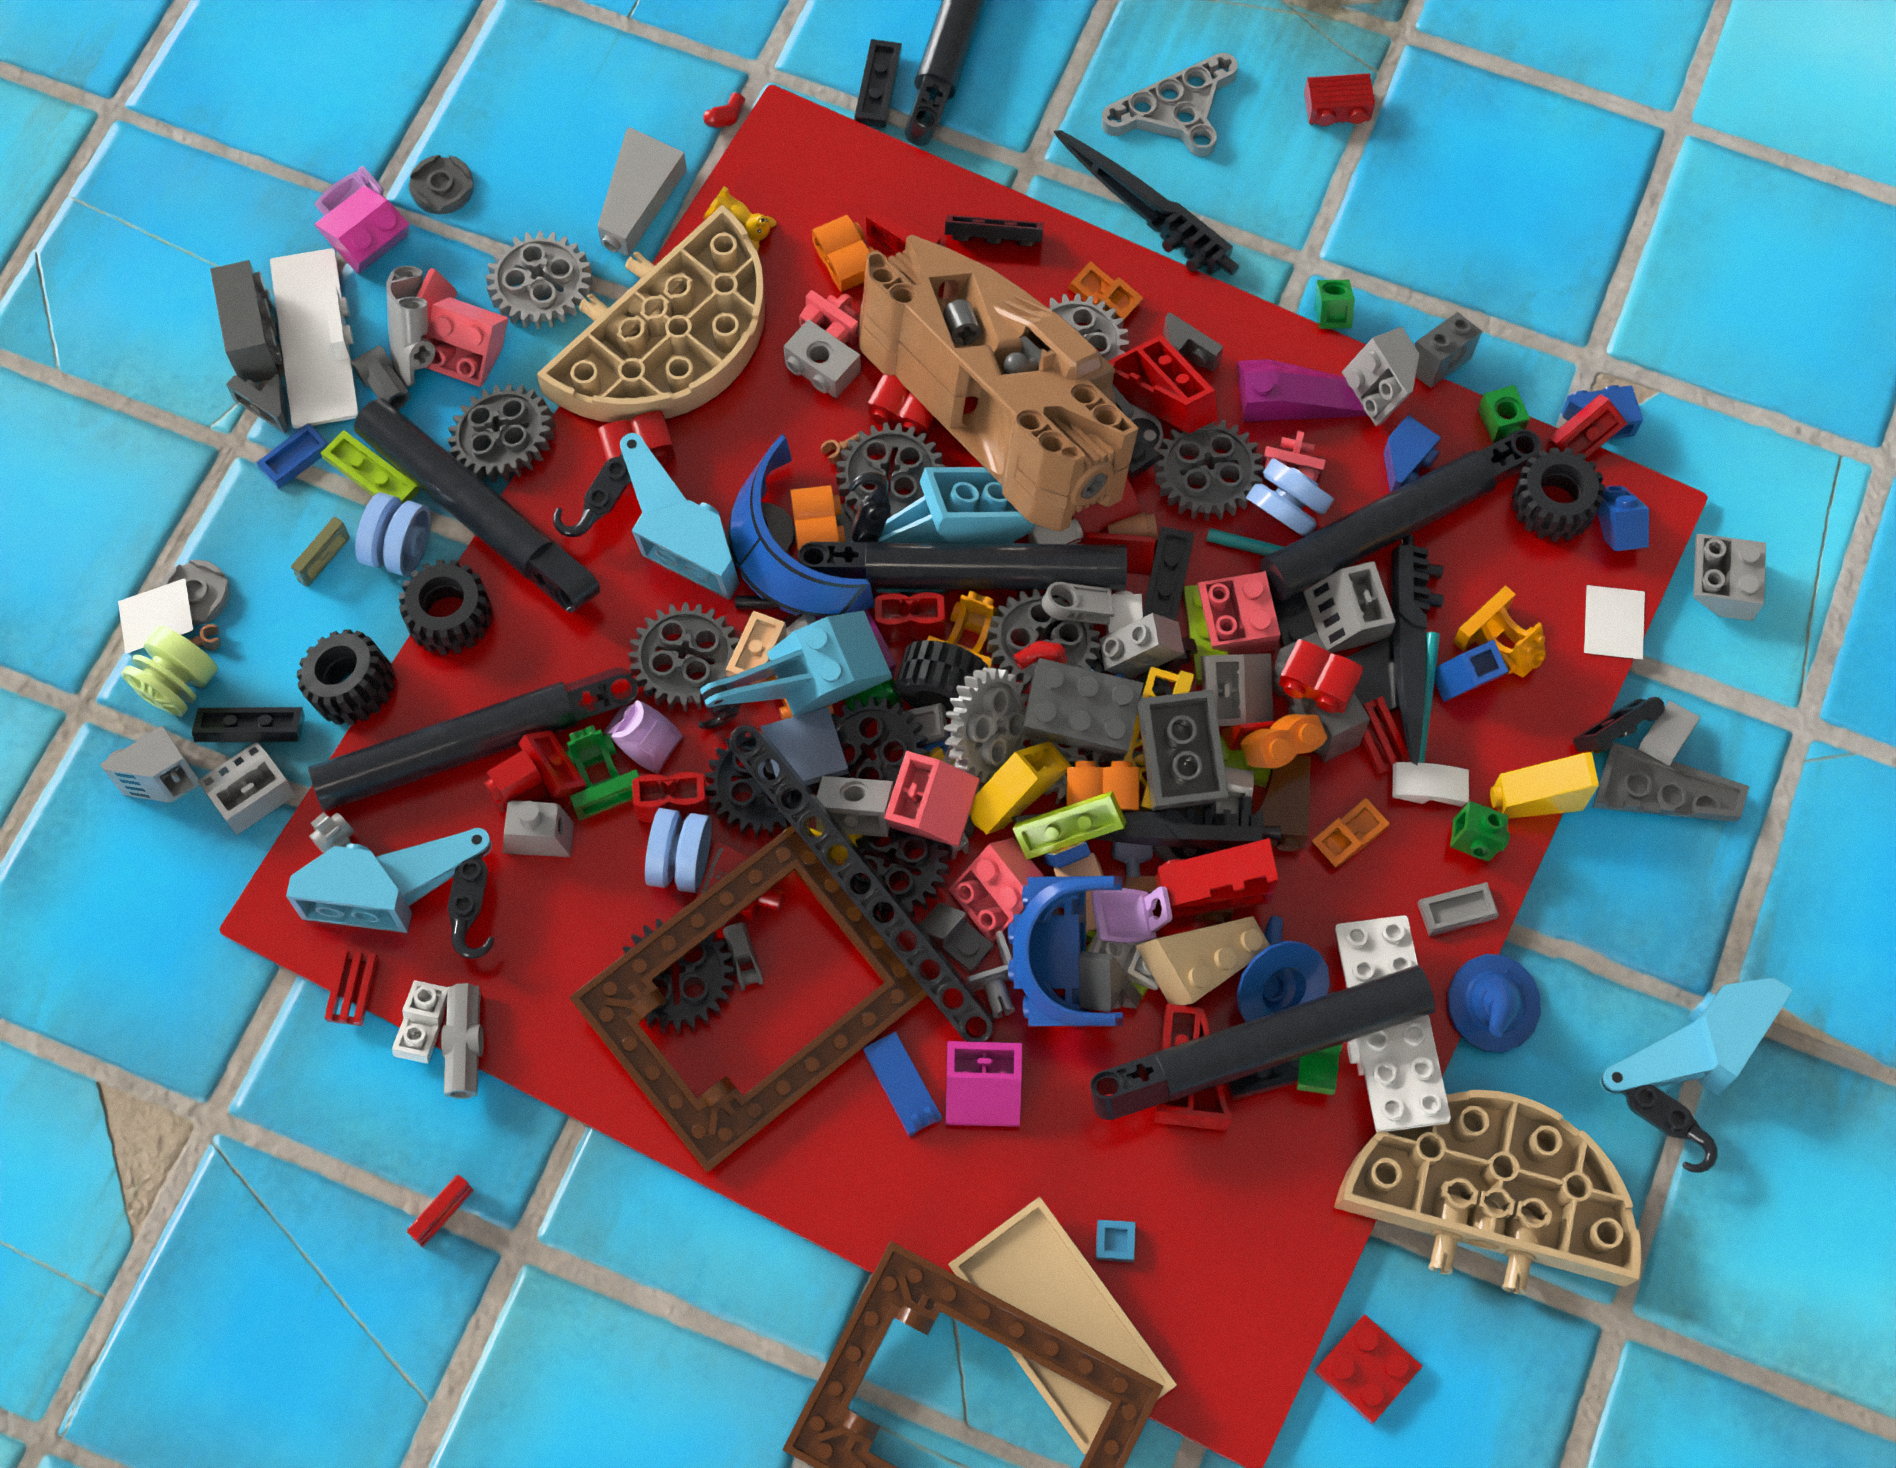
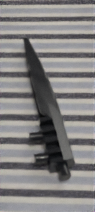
(1174, 221)
(1410, 607)
(1194, 830)

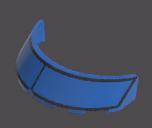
(774, 572)

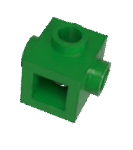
(1480, 831)

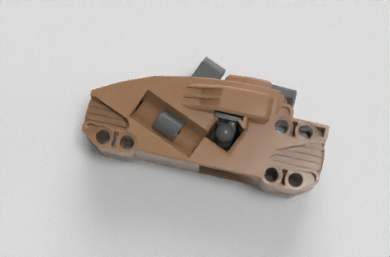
(1045, 395)

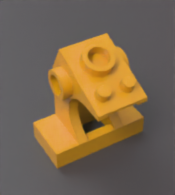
(975, 615)
(1492, 622)

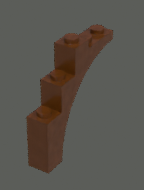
(1283, 806)

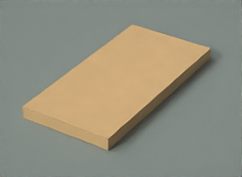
(1045, 1275)

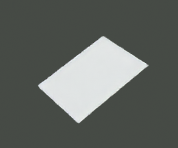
(158, 607)
(1614, 622)

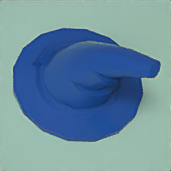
(1281, 975)
(1493, 1003)

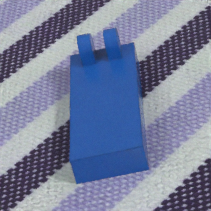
(902, 1084)

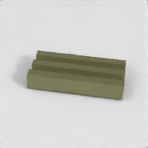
(320, 551)

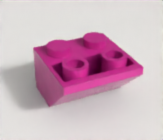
(983, 1084)

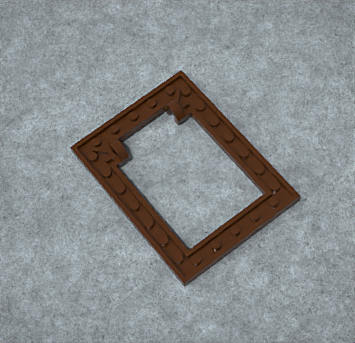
(625, 996)
(909, 1285)

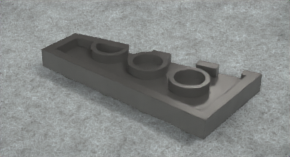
(1646, 785)

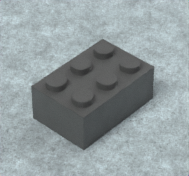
(246, 321)
(1081, 708)
(1342, 730)
(1182, 750)

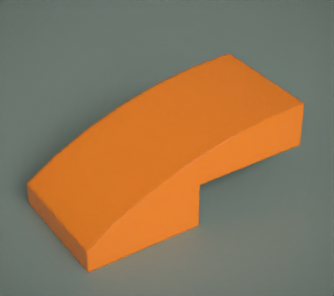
(1098, 284)
(1351, 833)

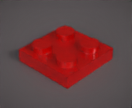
(1368, 1369)

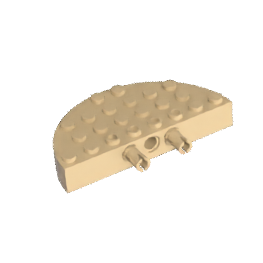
(671, 335)
(1505, 1182)

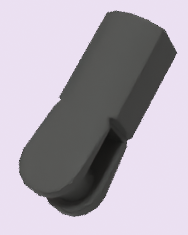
(742, 950)

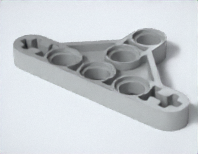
(1163, 113)

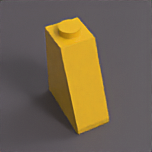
(1017, 786)
(1546, 787)

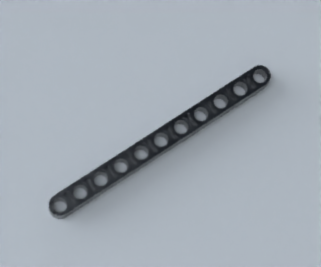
(845, 875)

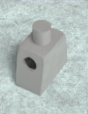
(534, 828)

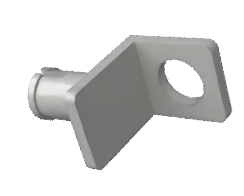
(994, 981)

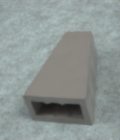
(638, 189)

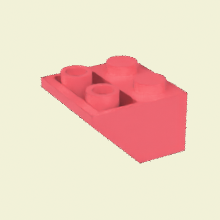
(465, 340)
(1254, 621)
(931, 799)
(994, 885)

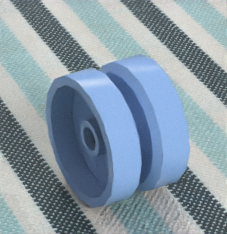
(1292, 494)
(393, 534)
(678, 850)

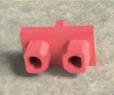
(833, 314)
(1306, 464)

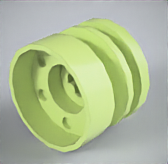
(165, 677)

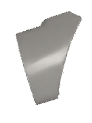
(407, 324)

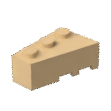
(1201, 959)

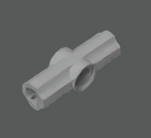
(462, 1041)

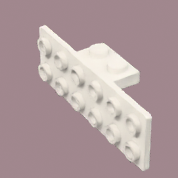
(314, 338)
(1403, 1059)

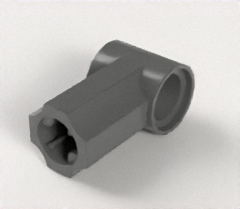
(378, 373)

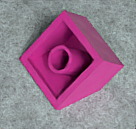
(363, 228)

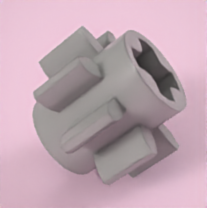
(331, 832)

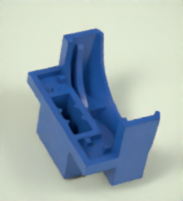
(1050, 947)

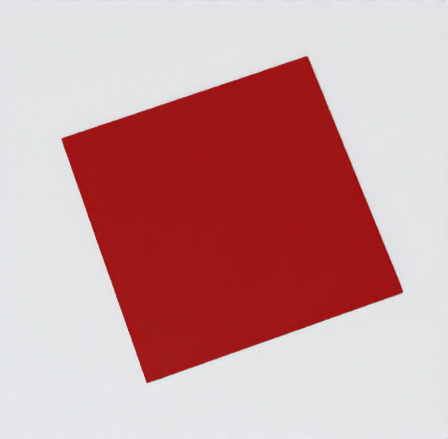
(1230, 1225)

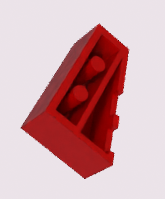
(1165, 385)
(1220, 879)
(1202, 1109)

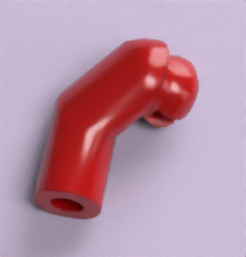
(725, 115)
(1040, 649)

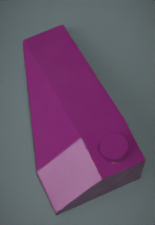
(1291, 392)

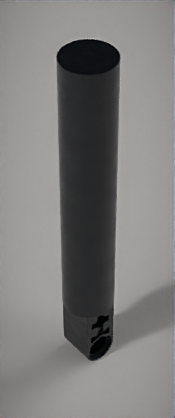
(942, 65)
(476, 505)
(1396, 515)
(969, 564)
(464, 738)
(1262, 1043)

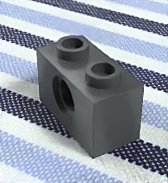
(1446, 349)

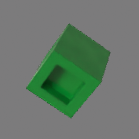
(1334, 304)
(1503, 402)

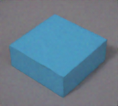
(1115, 1241)

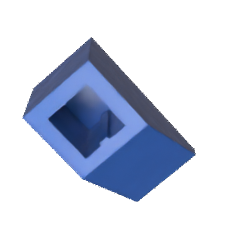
(1621, 397)
(1409, 451)
(1623, 519)
(1469, 670)

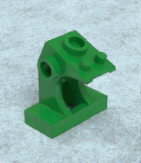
(589, 749)

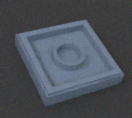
(808, 745)

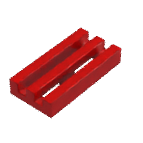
(1393, 734)
(337, 985)
(440, 1210)

